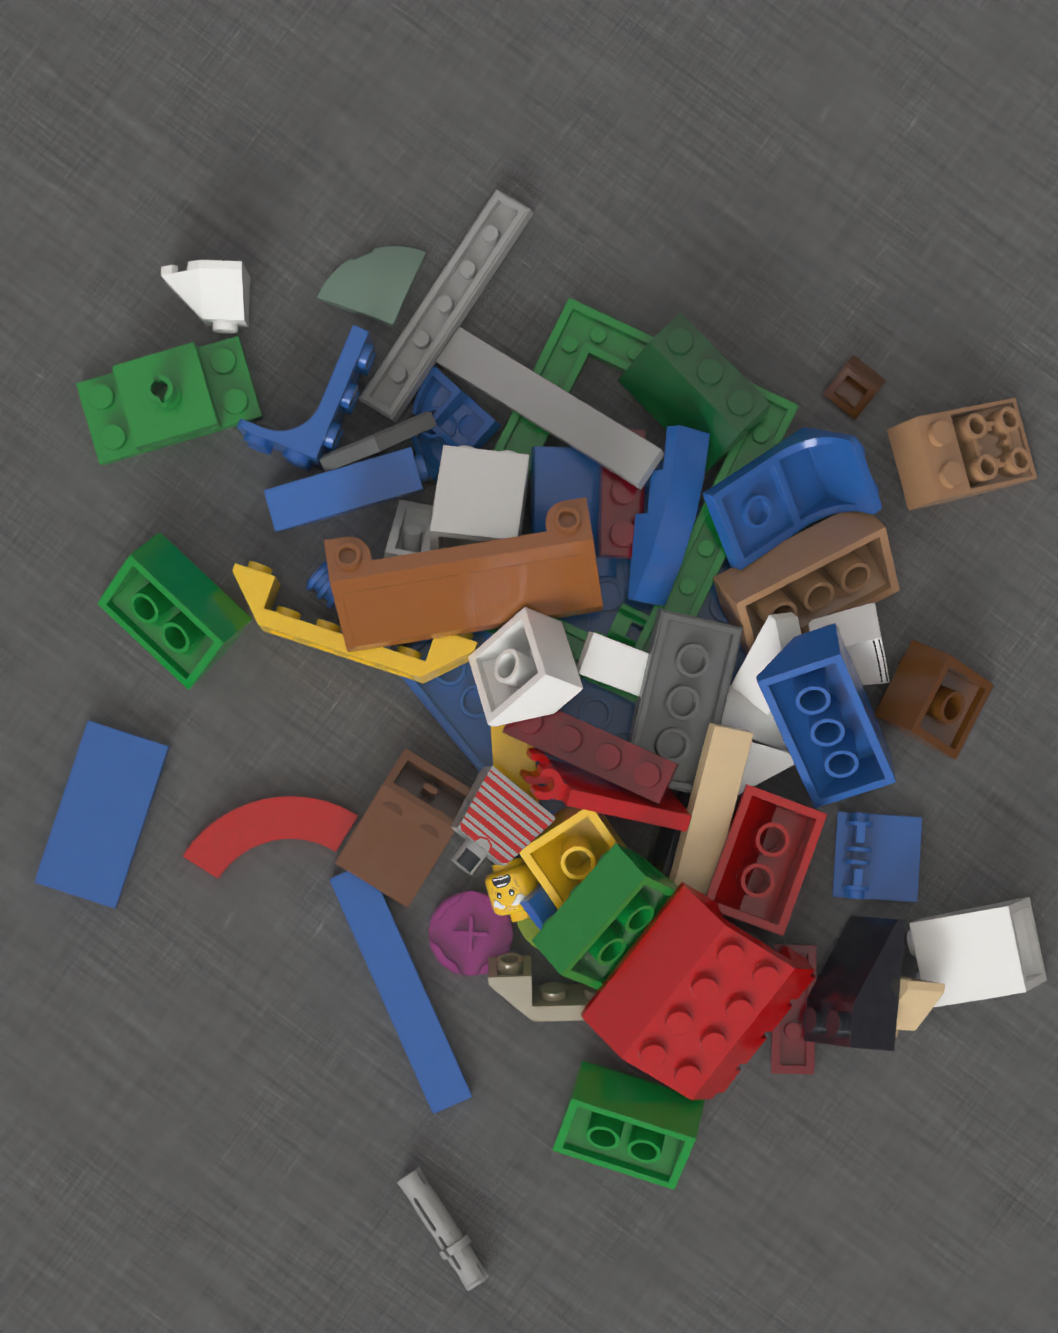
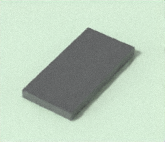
(683, 689)

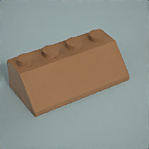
(811, 575)

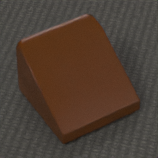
(854, 387)

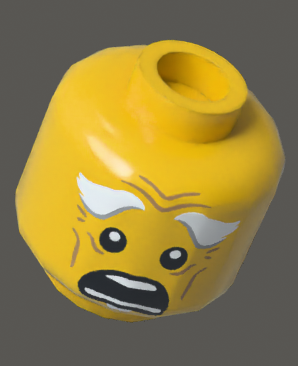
(509, 886)

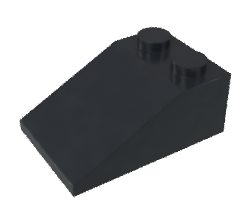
(859, 987)

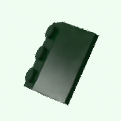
(694, 386)

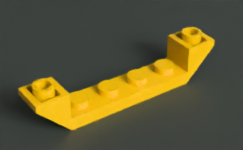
(261, 591)

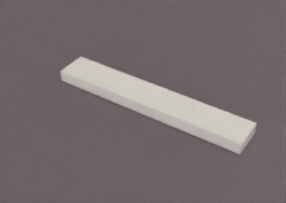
(625, 668)

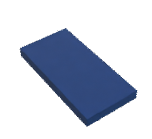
(102, 814)

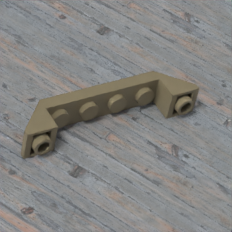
(553, 1001)

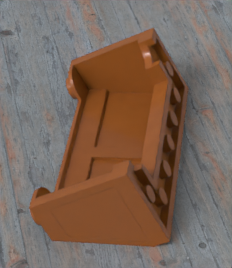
(465, 584)

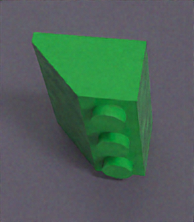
(173, 610)
(604, 916)
(628, 1125)

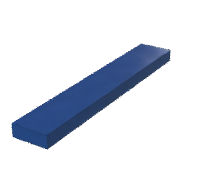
(402, 992)

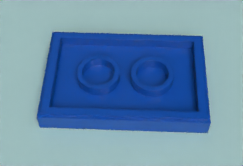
(561, 476)

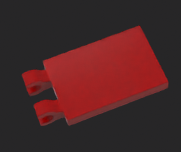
(592, 793)

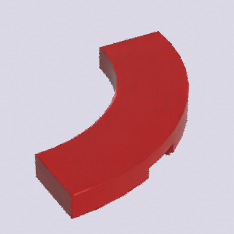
(265, 822)

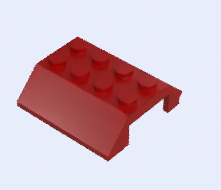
(695, 996)

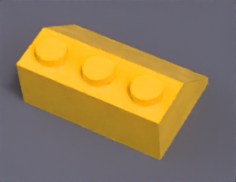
(569, 850)

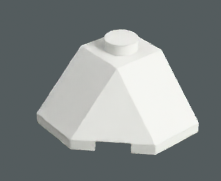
(214, 292)

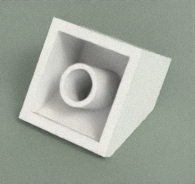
(525, 669)

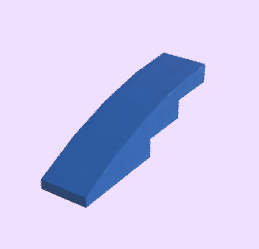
(672, 506)

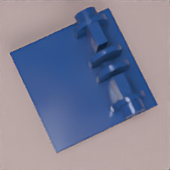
(877, 856)

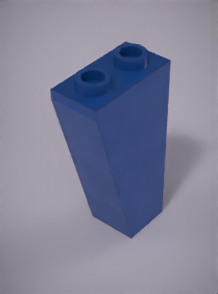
(346, 489)

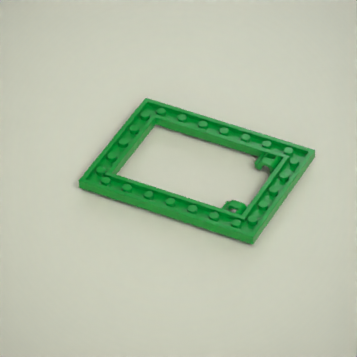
(589, 333)

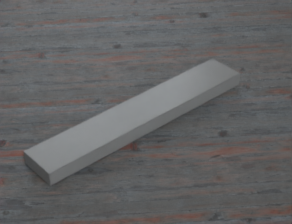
(446, 306)
(550, 408)

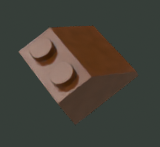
(934, 699)

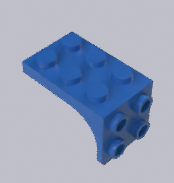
(322, 432)
(789, 488)

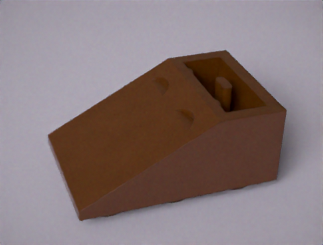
(404, 828)

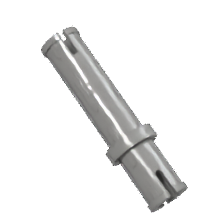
(448, 1236)

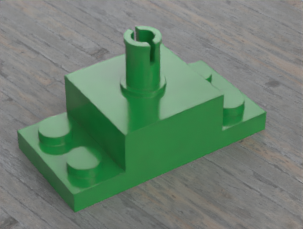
(168, 399)

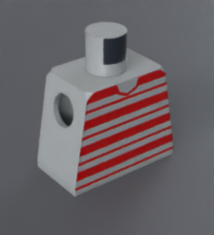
(496, 821)

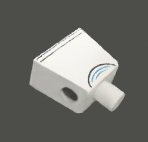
(863, 641)

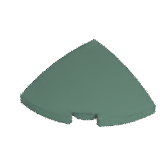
(374, 283)

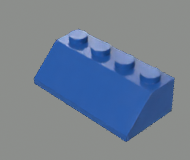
(826, 718)

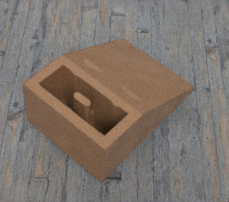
(961, 453)

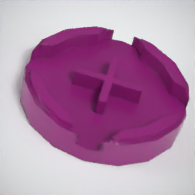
(468, 932)

